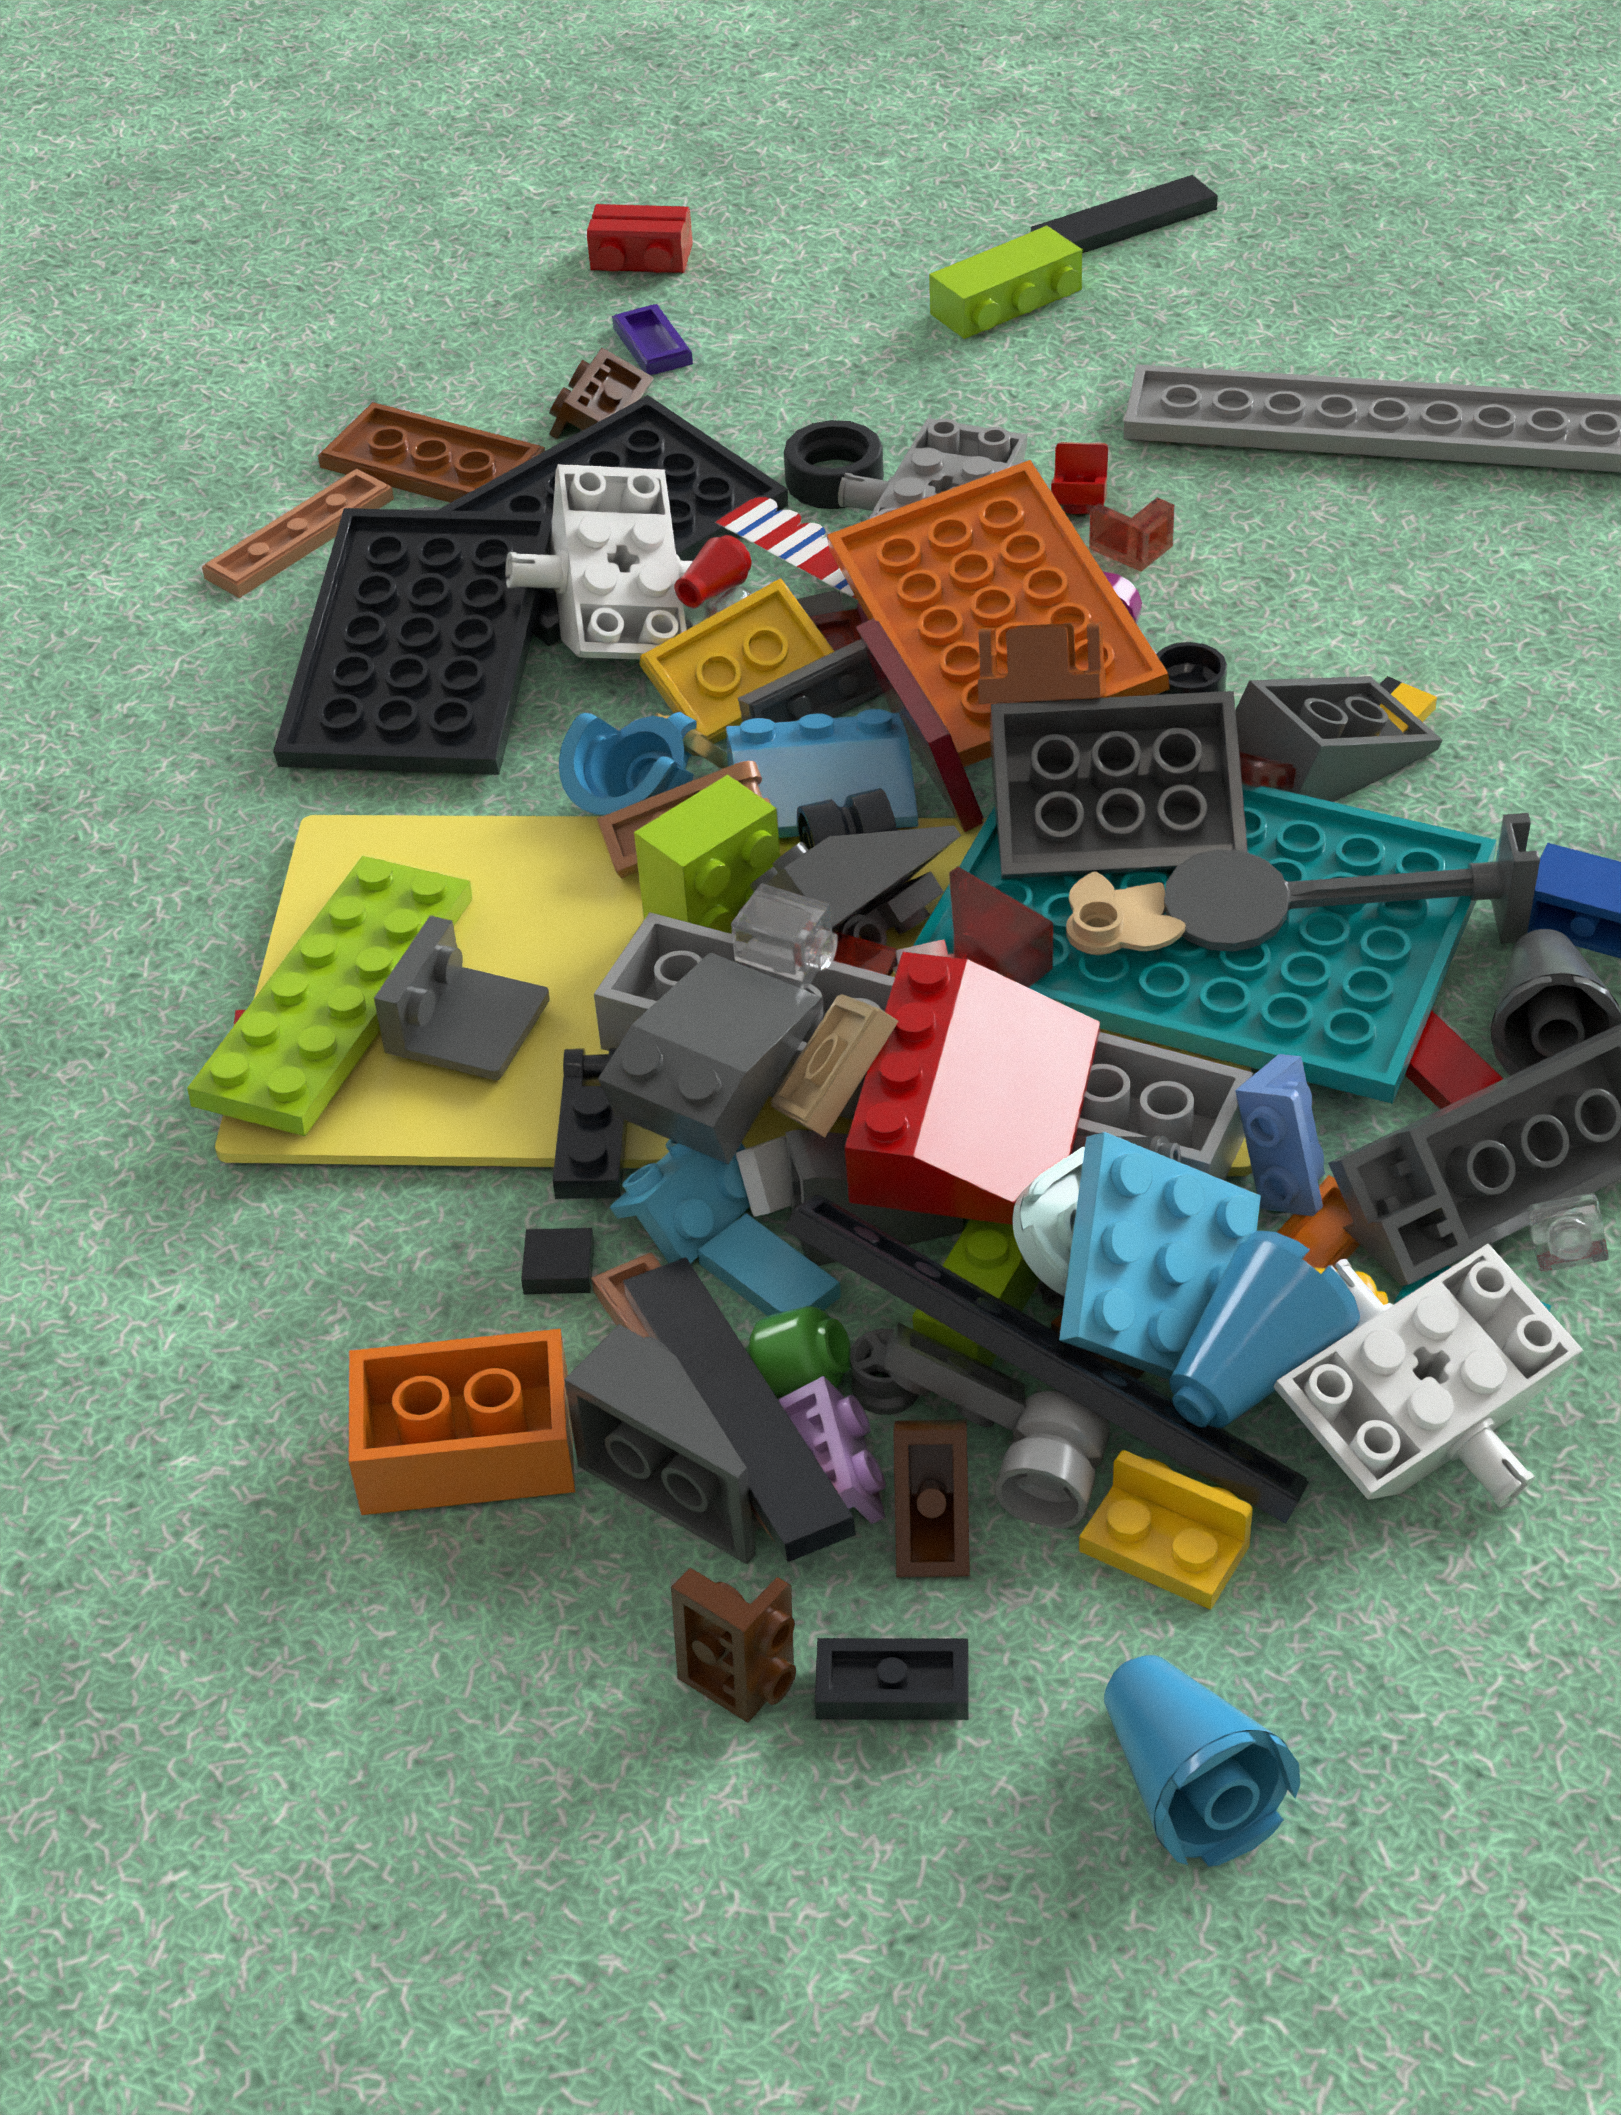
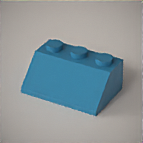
(828, 760)

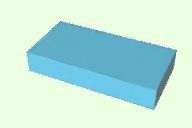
(766, 1269)

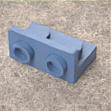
(1282, 1137)

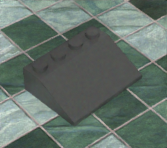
(1115, 783)

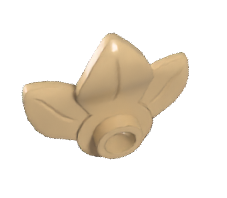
(1119, 918)

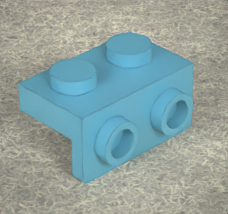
(684, 1199)

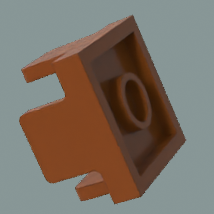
(1041, 665)

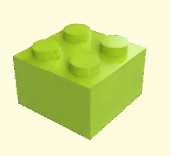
(706, 854)

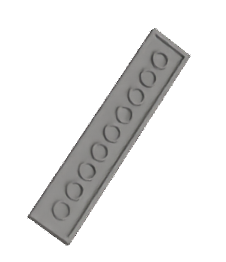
(1375, 417)

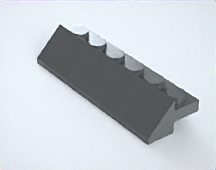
(1482, 1161)

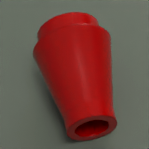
(716, 568)

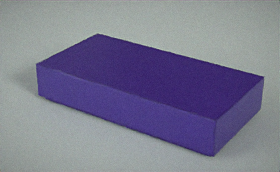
(652, 339)

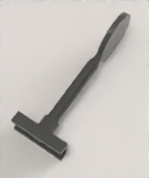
(1242, 900)

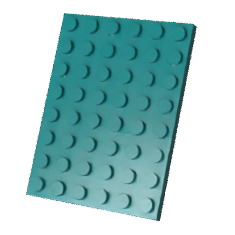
(1330, 986)

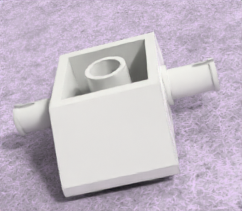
(609, 562)
(1432, 1378)

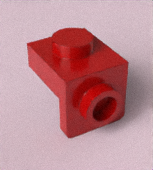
(1080, 476)

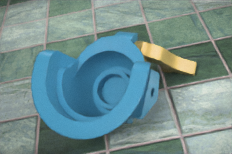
(619, 768)

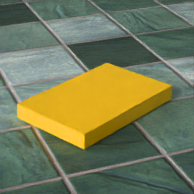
(732, 655)

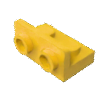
(1169, 1529)

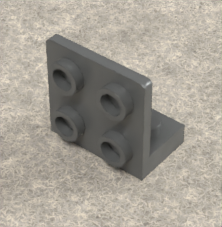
(453, 1013)

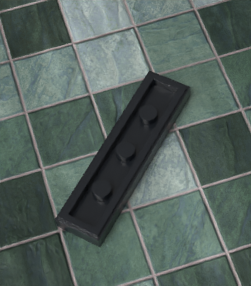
(1135, 214)

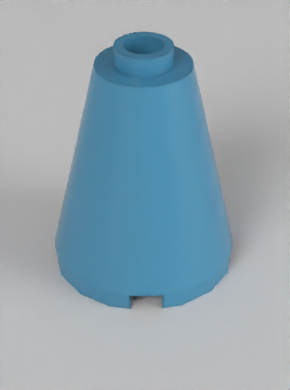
(1258, 1327)
(1198, 1762)

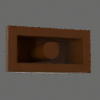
(931, 1498)

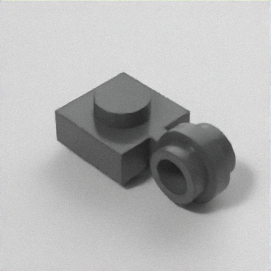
(898, 909)

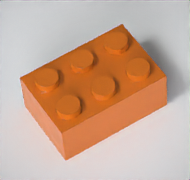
(460, 1422)

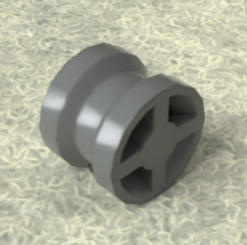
(876, 1394)

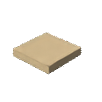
(833, 1063)

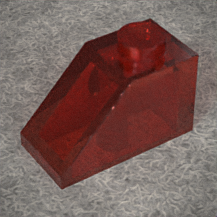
(998, 930)

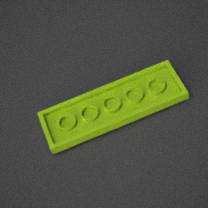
(319, 1003)

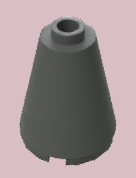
(1548, 1002)

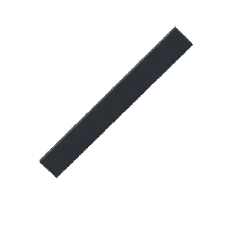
(1041, 1354)

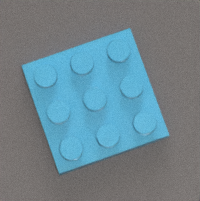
(1147, 1252)

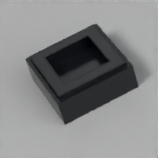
(557, 1261)

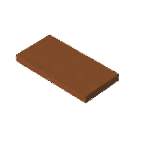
(423, 452)

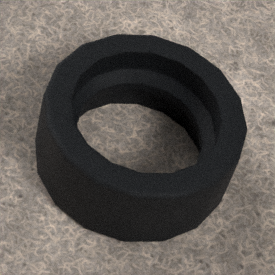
(827, 442)

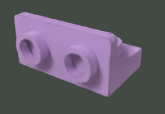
(835, 1435)

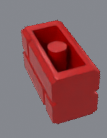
(639, 238)

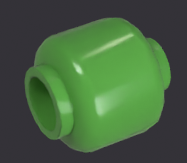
(799, 1348)

